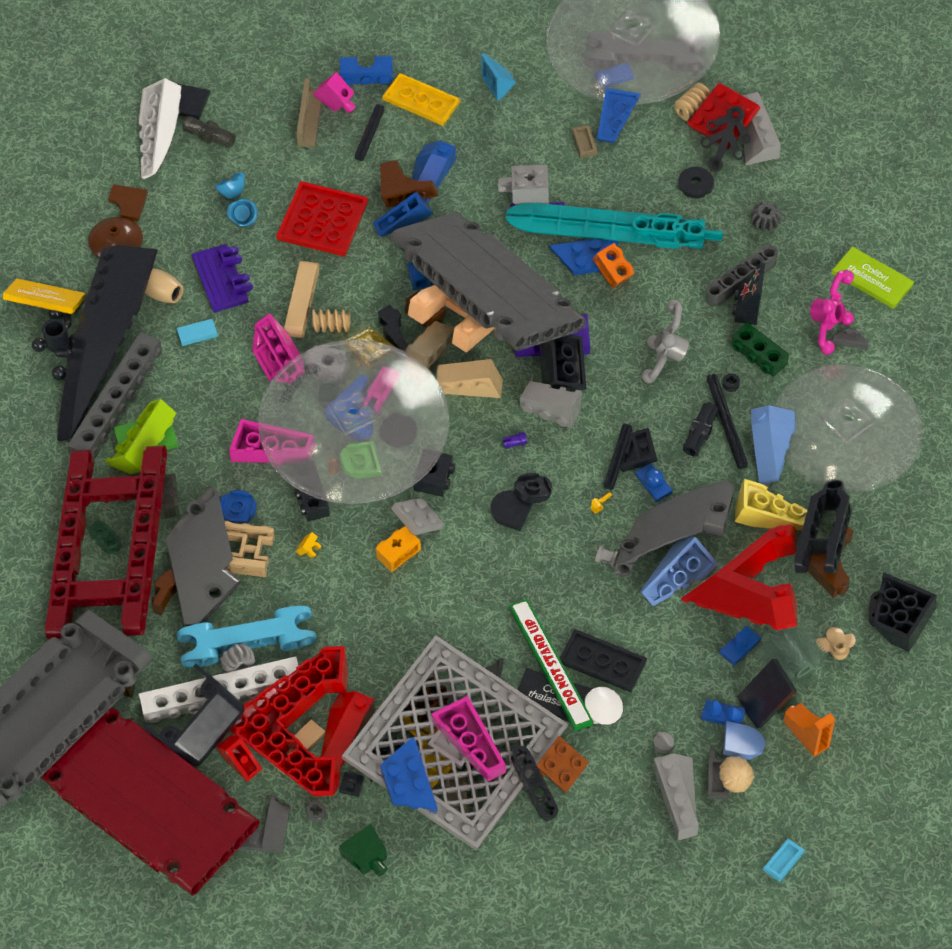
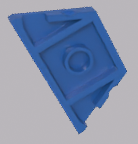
(579, 254)
(407, 778)

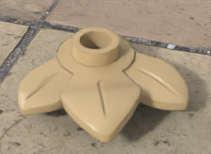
(837, 643)

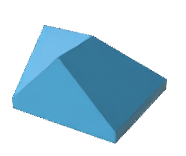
(496, 76)

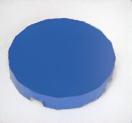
(234, 511)

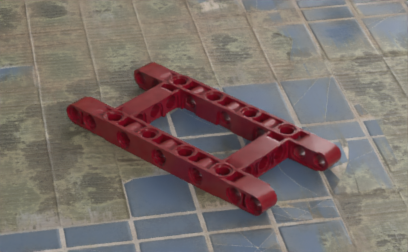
(79, 492)

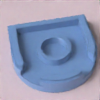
(742, 741)

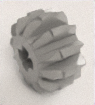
(237, 658)

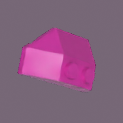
(272, 346)

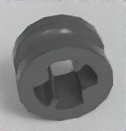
(316, 804)

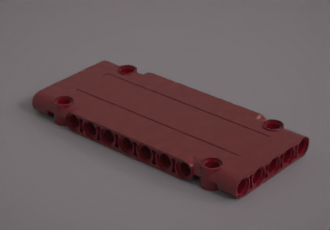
(151, 801)

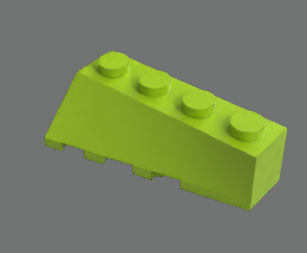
(148, 432)

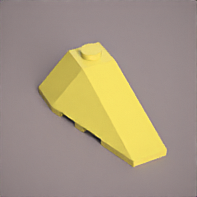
(764, 509)

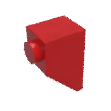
(239, 757)

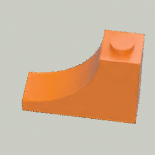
(811, 730)

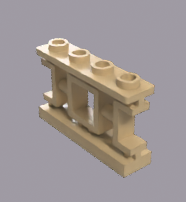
(241, 533)

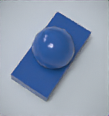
(654, 482)

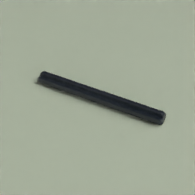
(727, 421)

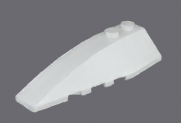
(158, 123)

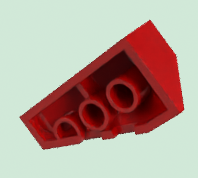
(345, 721)

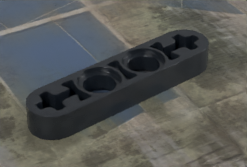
(531, 784)

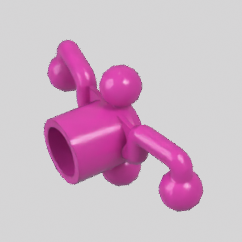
(831, 311)

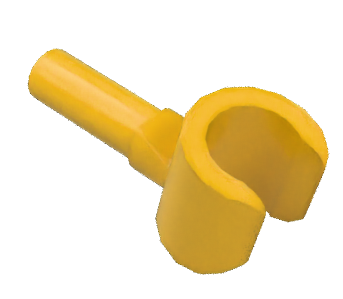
(597, 503)

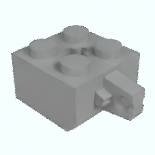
(527, 184)

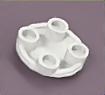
(604, 705)

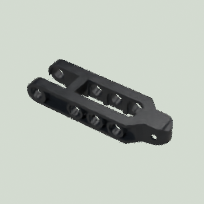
(829, 499)

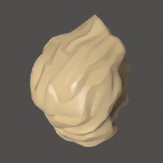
(736, 774)

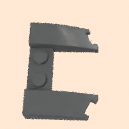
(274, 835)

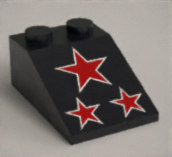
(749, 297)

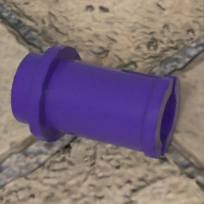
(514, 440)

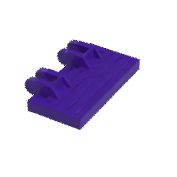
(221, 278)

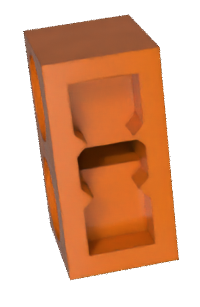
(609, 268)

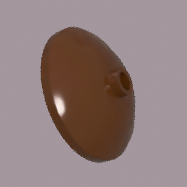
(114, 232)

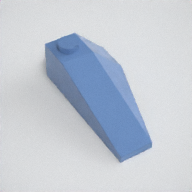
(771, 437)

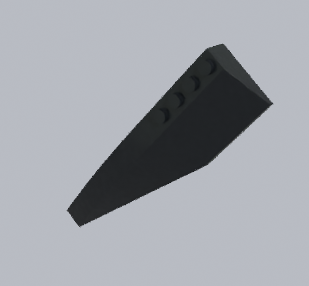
(107, 313)

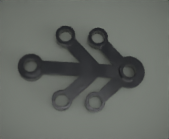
(727, 136)

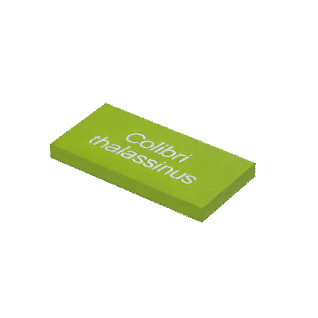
(875, 277)

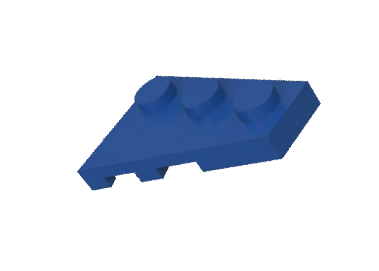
(615, 112)

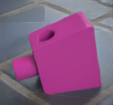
(335, 93)

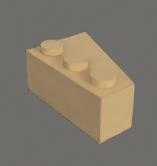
(470, 379)

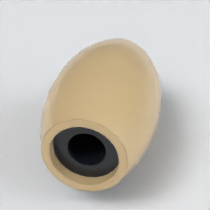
(164, 287)

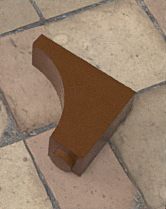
(398, 187)
(832, 583)

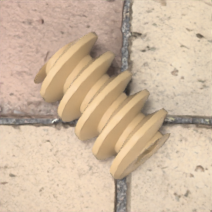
(691, 101)
(331, 320)

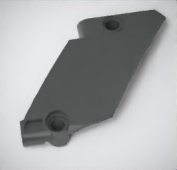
(200, 558)

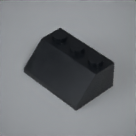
(563, 363)

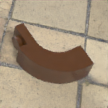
(164, 588)

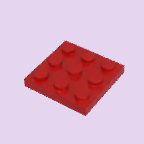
(716, 106)

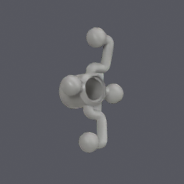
(667, 343)

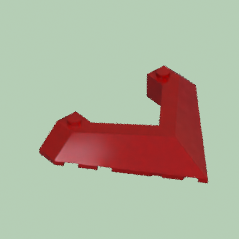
(737, 595)
(280, 705)

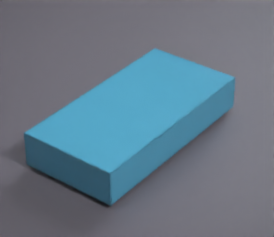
(197, 332)
(783, 860)

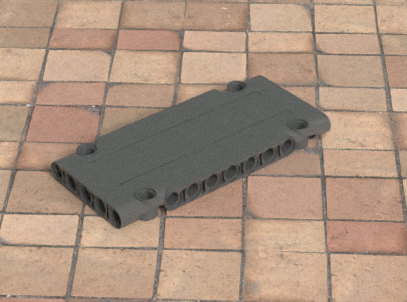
(488, 280)
(62, 697)

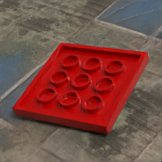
(322, 218)

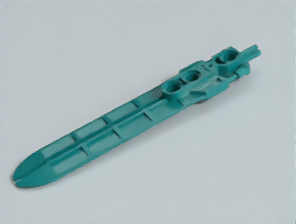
(659, 230)

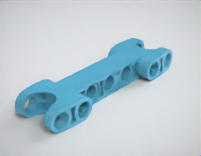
(213, 642)

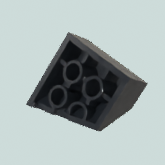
(902, 611)

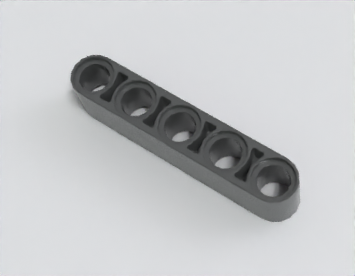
(726, 285)

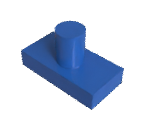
(740, 645)

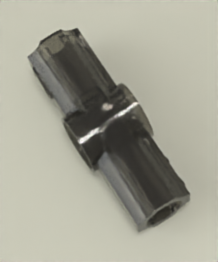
(209, 132)

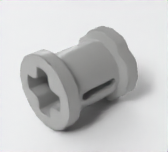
(607, 556)

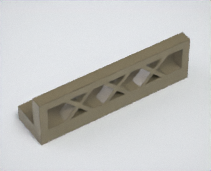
(308, 117)

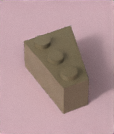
(431, 344)

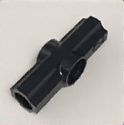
(700, 429)

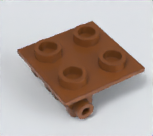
(562, 764)

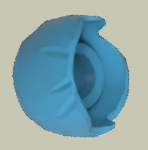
(232, 188)
(243, 212)

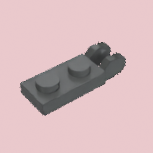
(715, 787)

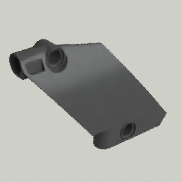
(674, 520)

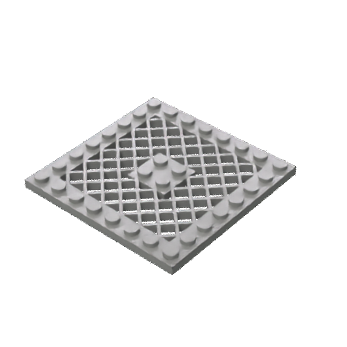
(486, 683)

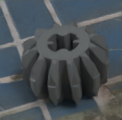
(766, 216)

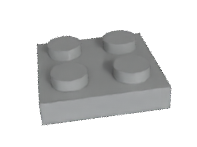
(417, 516)

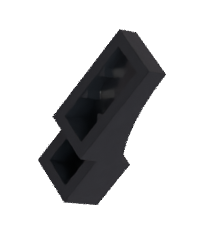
(391, 322)

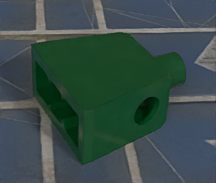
(365, 851)

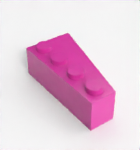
(247, 444)
(468, 734)

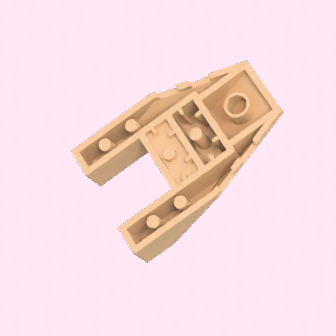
(431, 300)

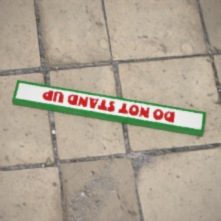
(551, 665)

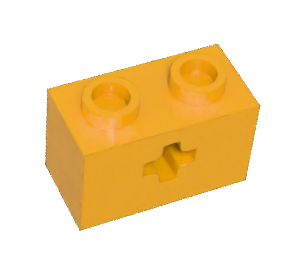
(397, 548)

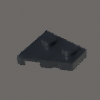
(639, 450)

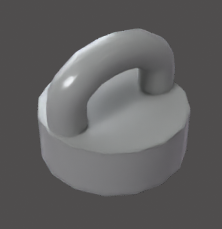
(663, 742)

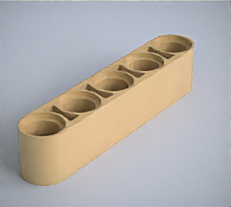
(301, 299)

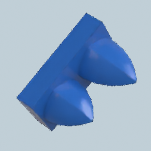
(720, 712)

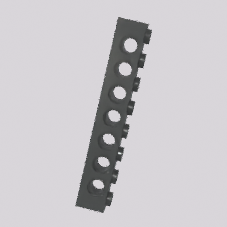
(116, 395)

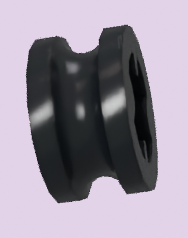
(731, 377)

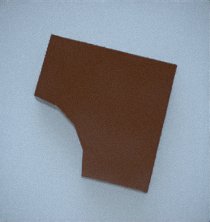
(129, 200)

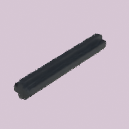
(369, 132)
(617, 457)

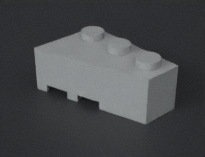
(551, 403)

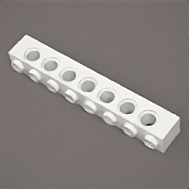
(191, 690)

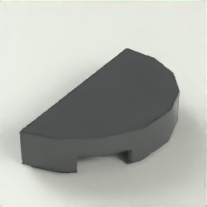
(850, 338)

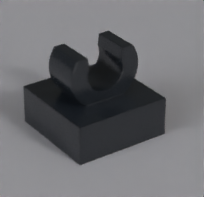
(351, 784)

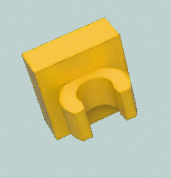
(307, 544)

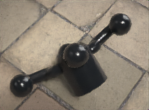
(56, 340)

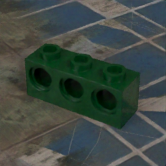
(749, 340)

